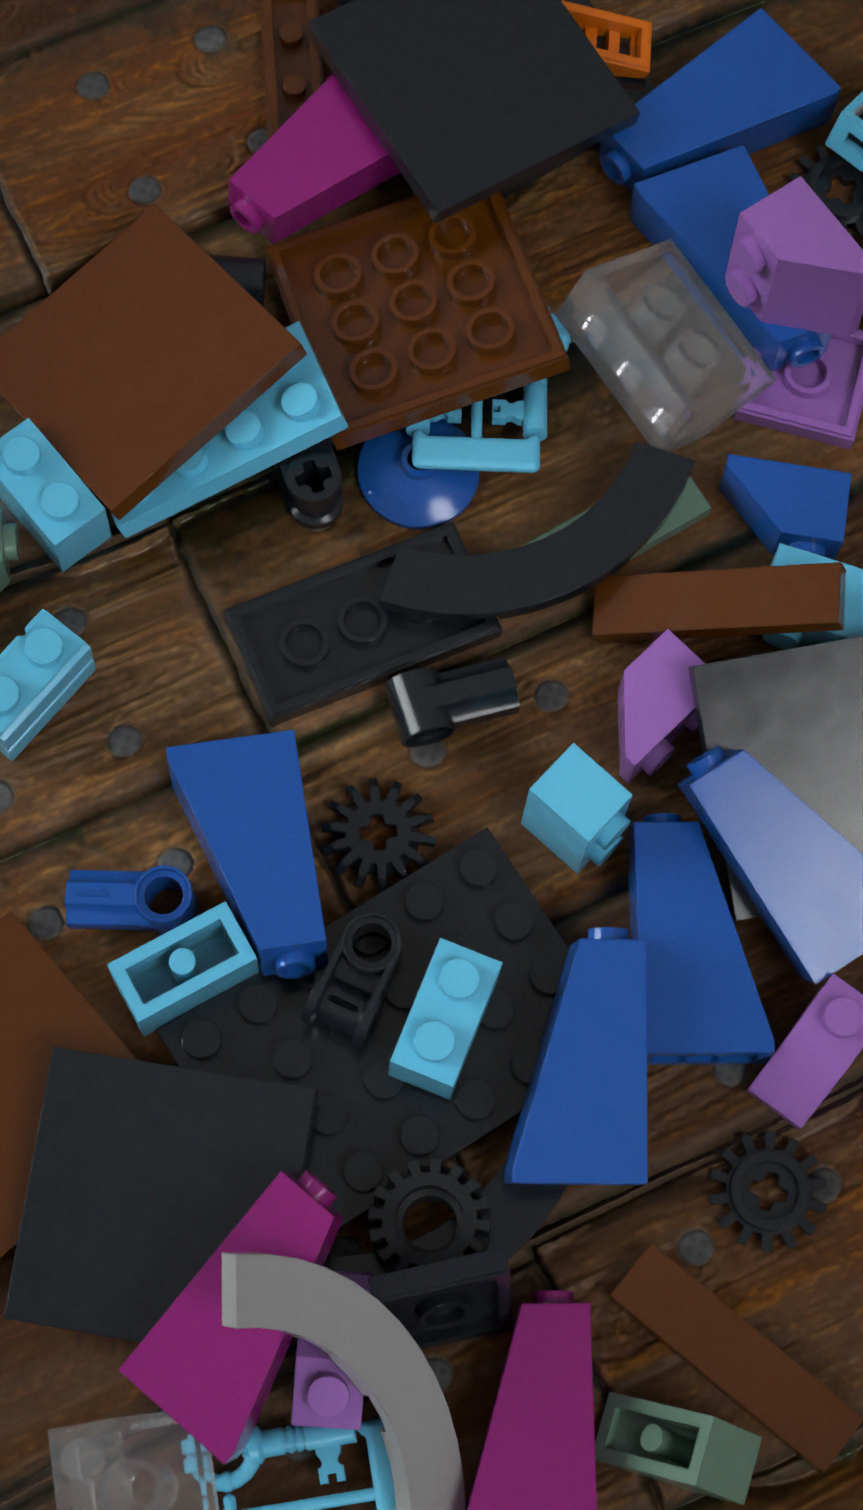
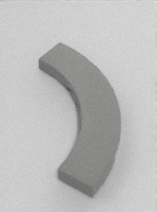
(370, 1350)

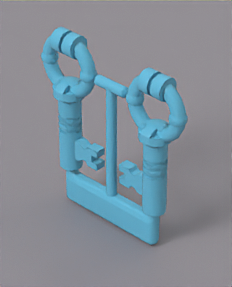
(489, 453)
(328, 1448)

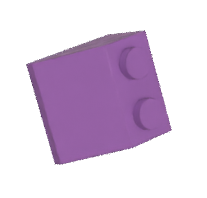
(797, 263)

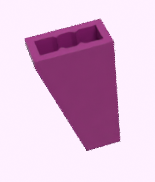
(309, 166)
(220, 1375)
(542, 1414)

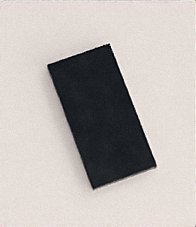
(333, 640)

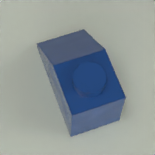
(789, 503)

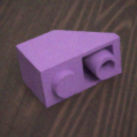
(655, 705)

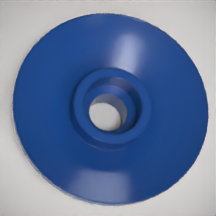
(411, 495)

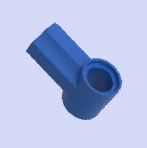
(125, 899)

